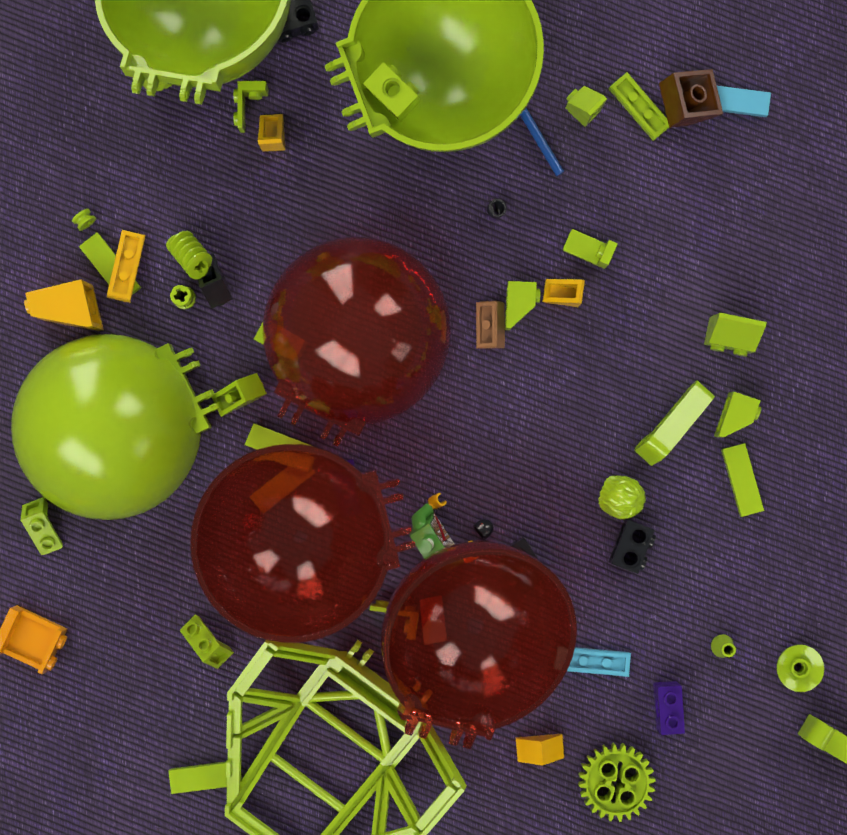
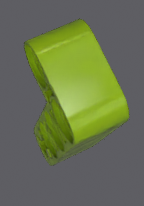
(675, 424)
(824, 737)

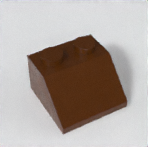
(690, 97)

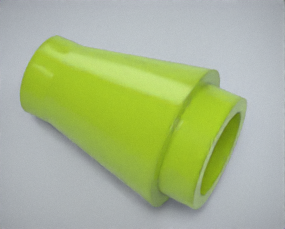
(719, 643)

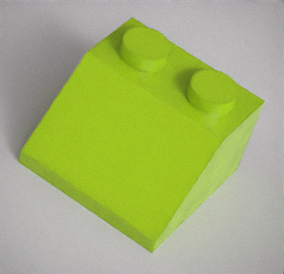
(734, 333)

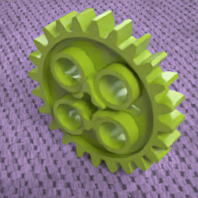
(637, 784)

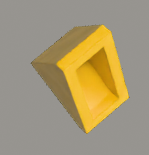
(271, 133)
(564, 292)
(540, 749)

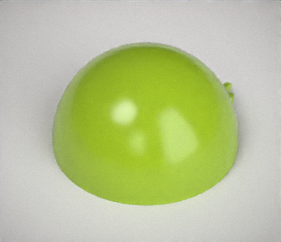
(191, 40)
(464, 56)
(108, 425)

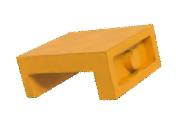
(31, 638)

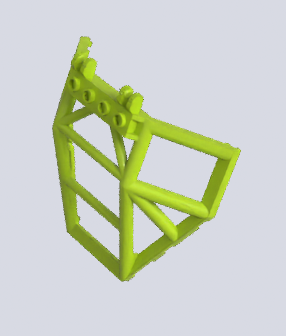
(359, 684)

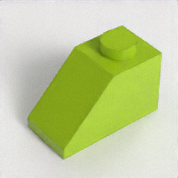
(585, 104)
(520, 300)
(239, 394)
(737, 413)

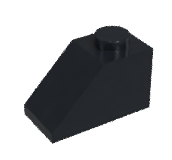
(215, 285)

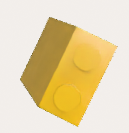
(66, 304)

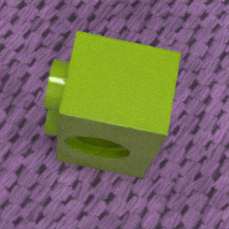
(399, 104)

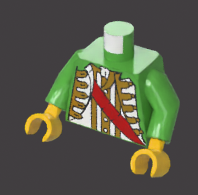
(428, 530)

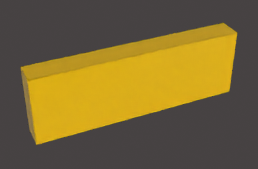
(126, 266)

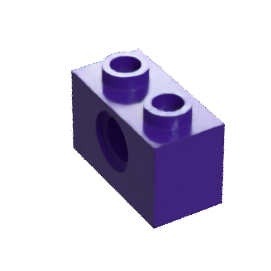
(669, 708)

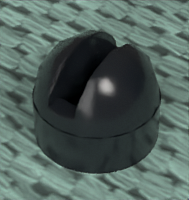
(500, 208)
(484, 528)

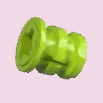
(190, 298)

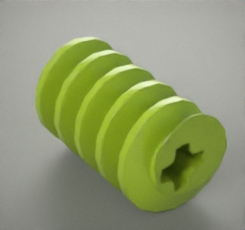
(189, 254)

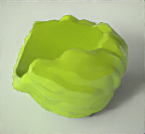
(622, 497)

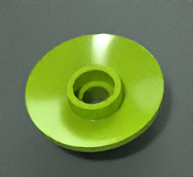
(811, 668)

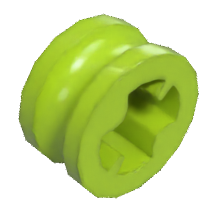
(84, 219)

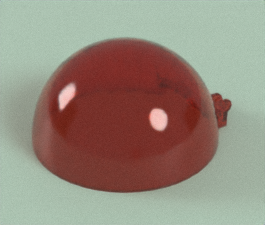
(355, 333)
(294, 542)
(476, 639)

